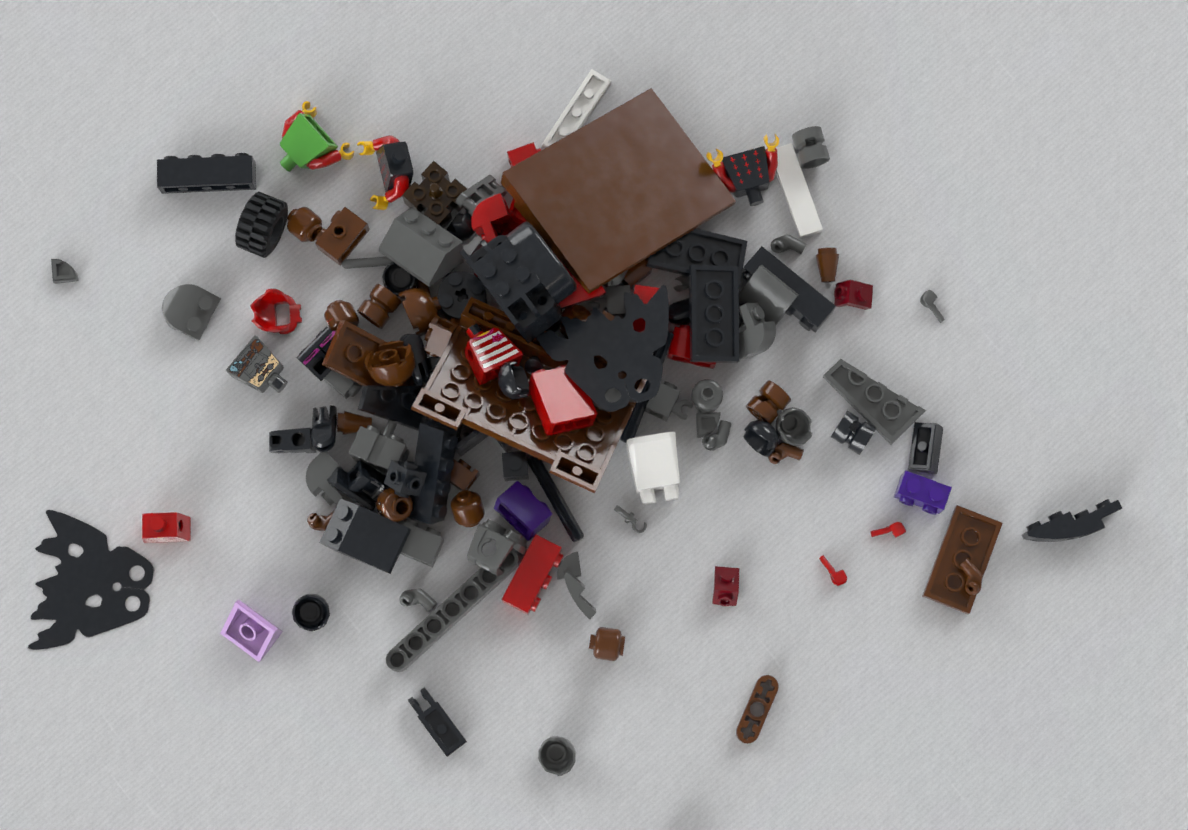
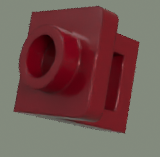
(853, 294)
(726, 586)

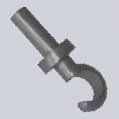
(629, 518)

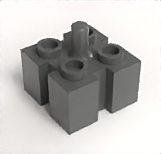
(378, 448)

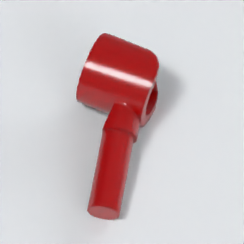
(897, 529)
(839, 577)

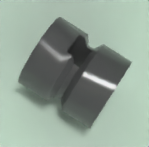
(810, 147)

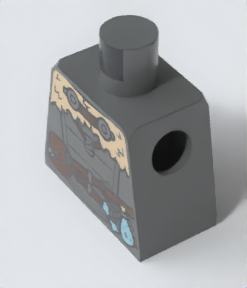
(257, 367)

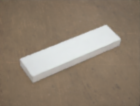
(579, 107)
(797, 192)

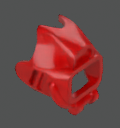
(265, 312)

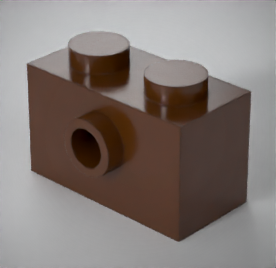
(341, 235)

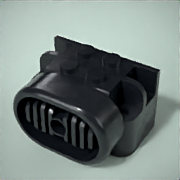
(523, 278)

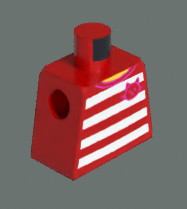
(488, 352)
(165, 527)

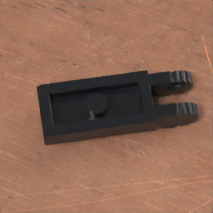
(438, 724)

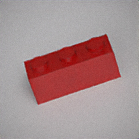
(533, 575)

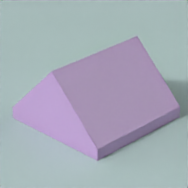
(250, 631)

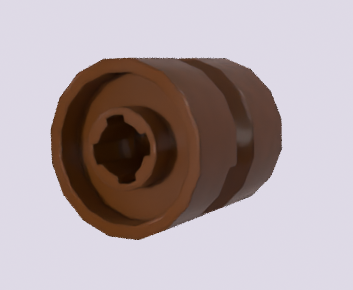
(377, 308)
(768, 402)

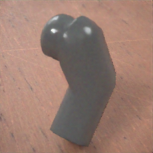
(718, 439)

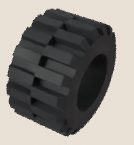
(261, 224)

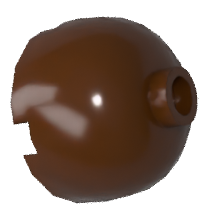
(420, 308)
(391, 364)

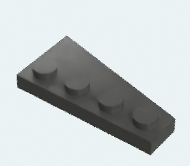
(877, 404)

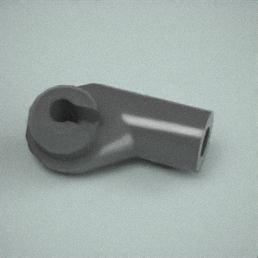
(787, 242)
(417, 596)

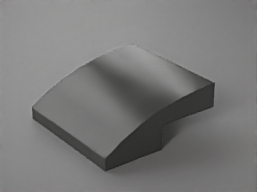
(769, 292)

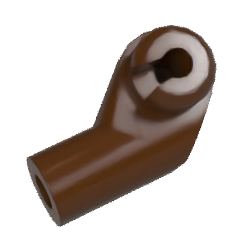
(784, 450)

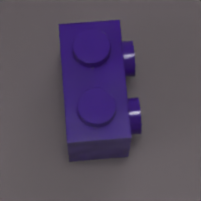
(922, 492)
(523, 510)

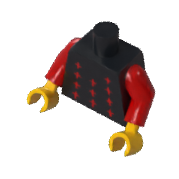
(394, 167)
(747, 171)

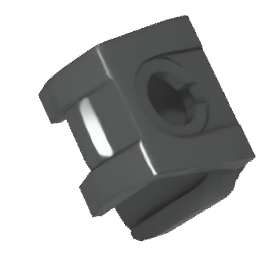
(503, 544)

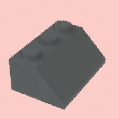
(421, 247)

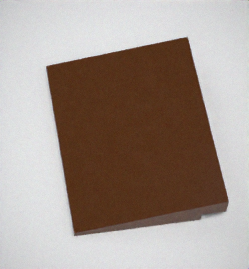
(617, 190)

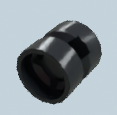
(856, 440)

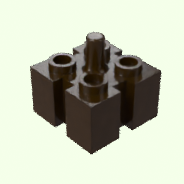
(435, 195)

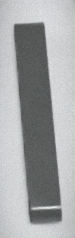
(447, 621)

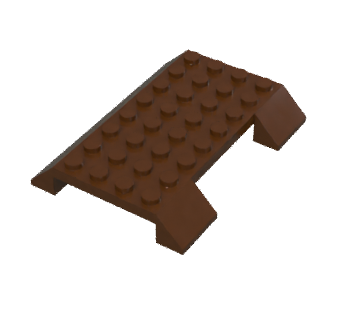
(458, 399)

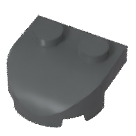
(189, 309)

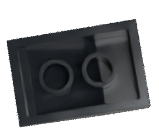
(365, 536)

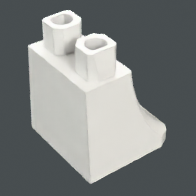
(654, 466)

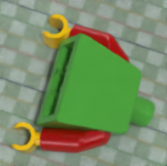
(308, 143)

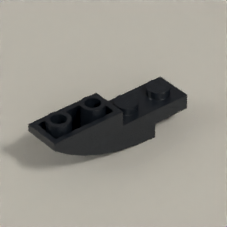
(1064, 527)

